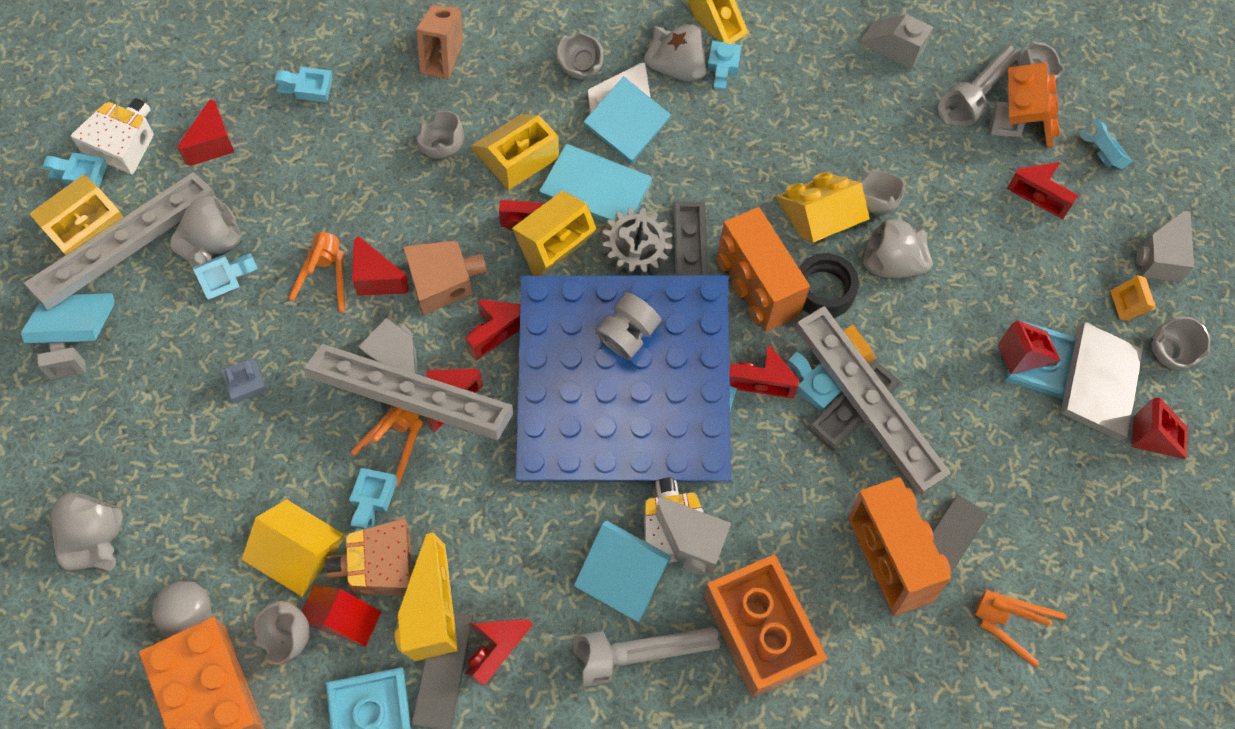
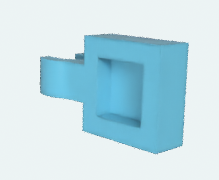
(724, 61)
(308, 85)
(1110, 150)
(76, 166)
(219, 275)
(814, 384)
(371, 494)

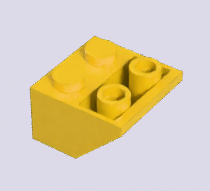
(518, 149)
(824, 205)
(76, 214)
(554, 232)

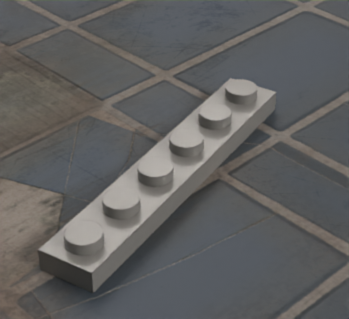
(116, 242)
(409, 391)
(872, 400)

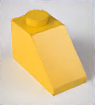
(720, 19)

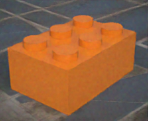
(761, 270)
(899, 546)
(764, 625)
(200, 680)

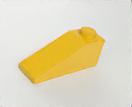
(427, 606)

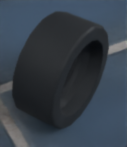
(839, 267)

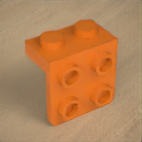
(1032, 99)

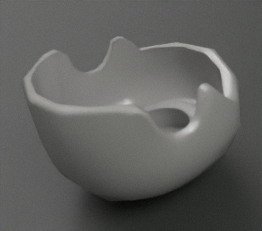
(1041, 53)
(580, 55)
(443, 129)
(886, 187)
(1187, 337)
(180, 607)
(280, 623)

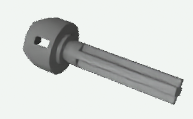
(968, 99)
(602, 657)

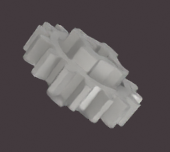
(652, 242)

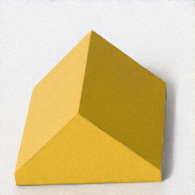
(290, 546)

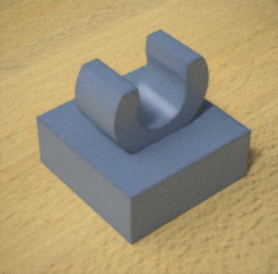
(243, 380)

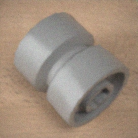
(629, 324)

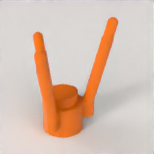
(323, 253)
(401, 421)
(997, 608)

